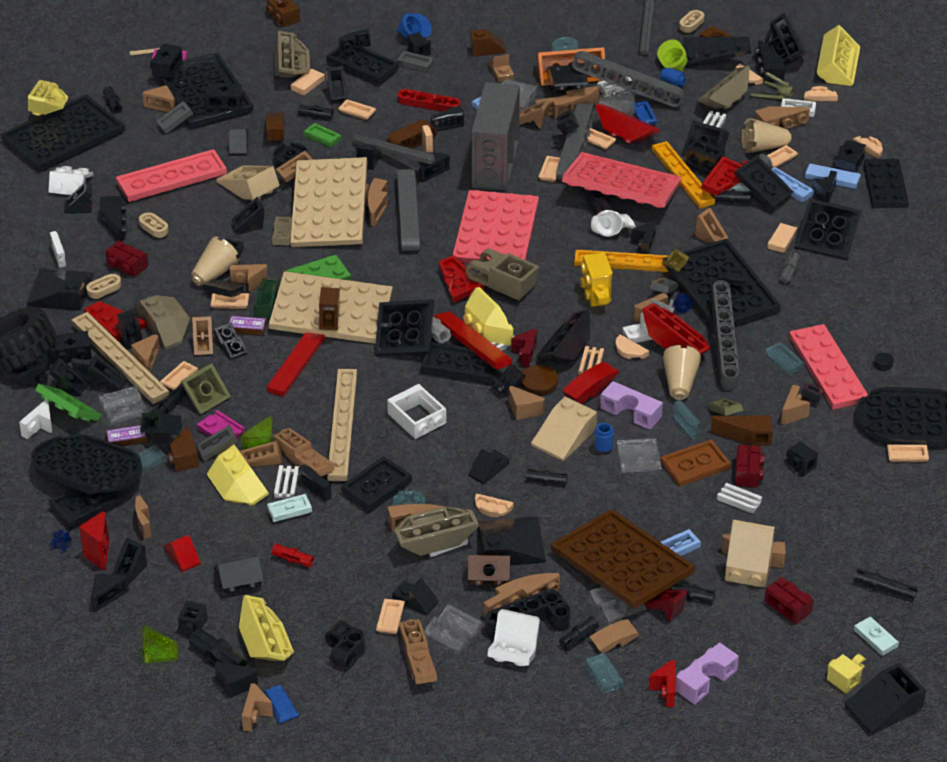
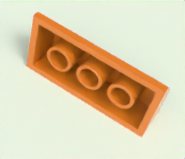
(563, 58)

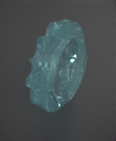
(401, 497)

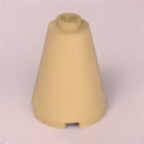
(763, 136)
(214, 261)
(680, 369)

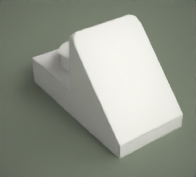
(637, 332)
(35, 420)

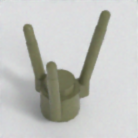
(784, 90)

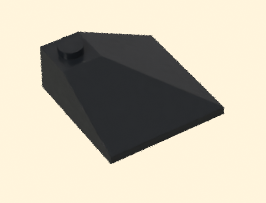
(828, 228)
(59, 289)
(404, 327)
(514, 538)

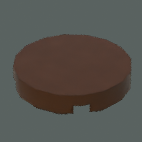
(540, 379)

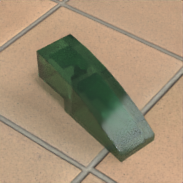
(266, 298)

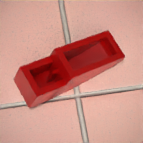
(590, 382)

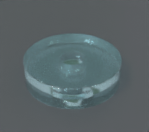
(565, 43)

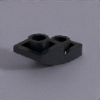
(351, 41)
(229, 341)

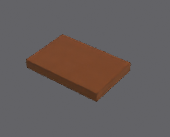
(695, 463)

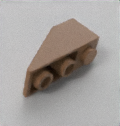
(783, 116)

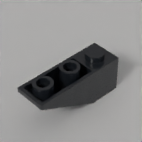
(769, 62)
(113, 215)

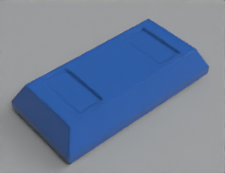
(645, 113)
(282, 705)

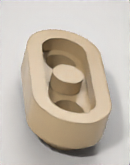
(691, 21)
(153, 225)
(103, 286)

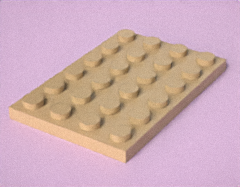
(329, 202)
(298, 306)

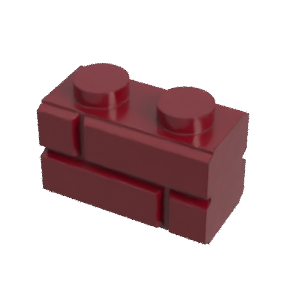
(126, 258)
(748, 466)
(789, 600)

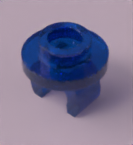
(682, 303)
(61, 536)

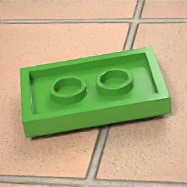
(326, 267)
(65, 401)

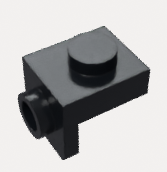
(567, 122)
(511, 377)

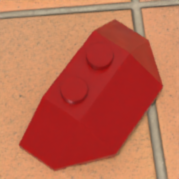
(624, 125)
(671, 330)

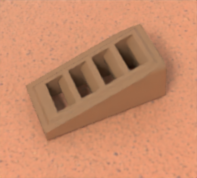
(267, 455)

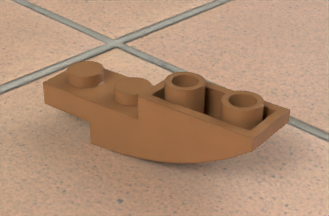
(561, 104)
(300, 452)
(522, 588)
(417, 652)

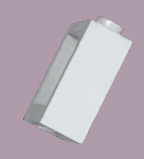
(410, 398)

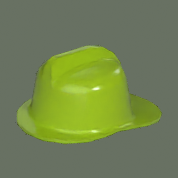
(672, 55)

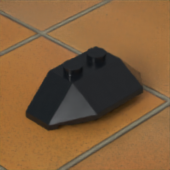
(784, 39)
(568, 339)

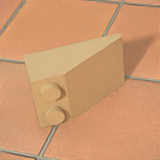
(250, 181)
(565, 429)
(749, 553)

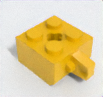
(596, 279)

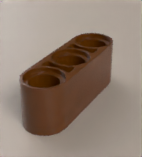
(410, 135)

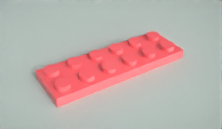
(171, 175)
(828, 366)

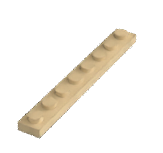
(121, 358)
(342, 424)

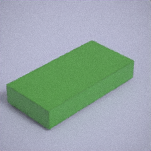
(322, 135)

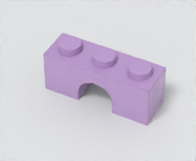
(619, 397)
(716, 662)

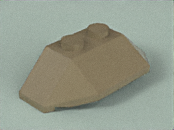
(290, 56)
(727, 90)
(164, 318)
(436, 529)

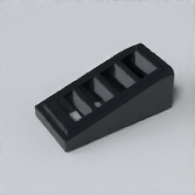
(458, 121)

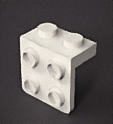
(66, 180)
(515, 638)

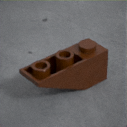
(748, 429)

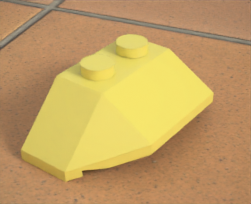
(46, 98)
(487, 318)
(236, 478)
(263, 631)

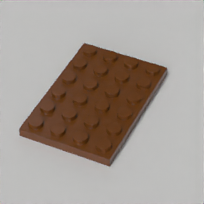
(622, 558)

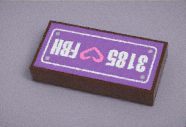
(248, 325)
(126, 435)

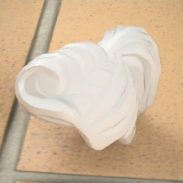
(610, 223)

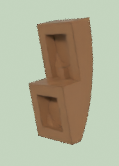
(143, 517)
(616, 633)

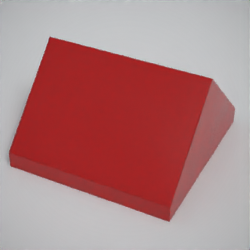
(95, 540)

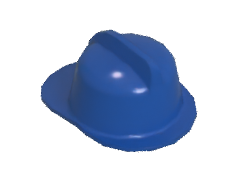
(414, 23)

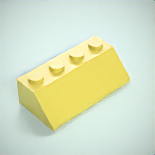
(838, 57)

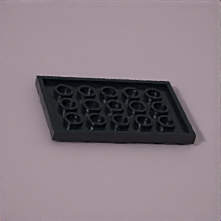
(190, 87)
(62, 132)
(709, 265)

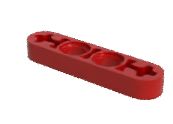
(412, 97)

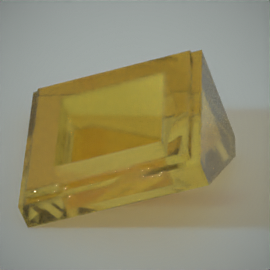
(676, 260)

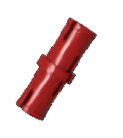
(292, 555)

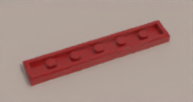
(474, 341)
(295, 363)

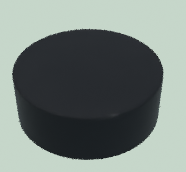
(884, 361)

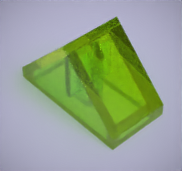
(258, 435)
(158, 647)

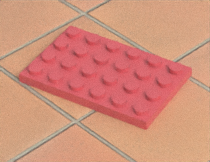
(622, 179)
(495, 223)

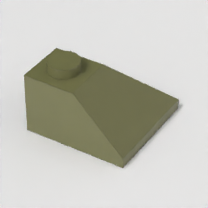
(205, 388)

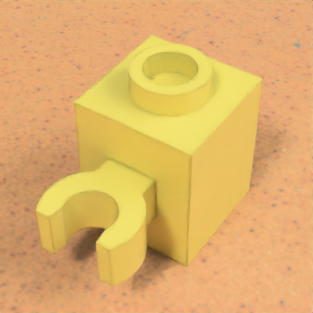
(846, 672)

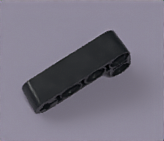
(545, 605)

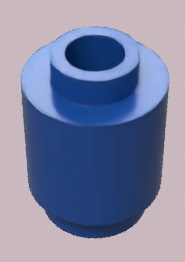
(673, 77)
(603, 437)

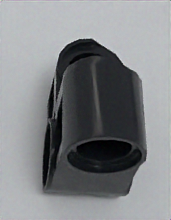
(347, 644)

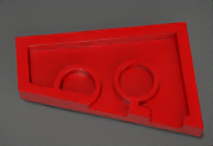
(721, 177)
(456, 279)
(107, 317)

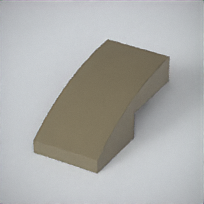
(282, 231)

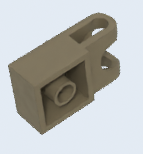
(504, 273)

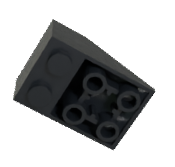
(562, 76)
(887, 698)

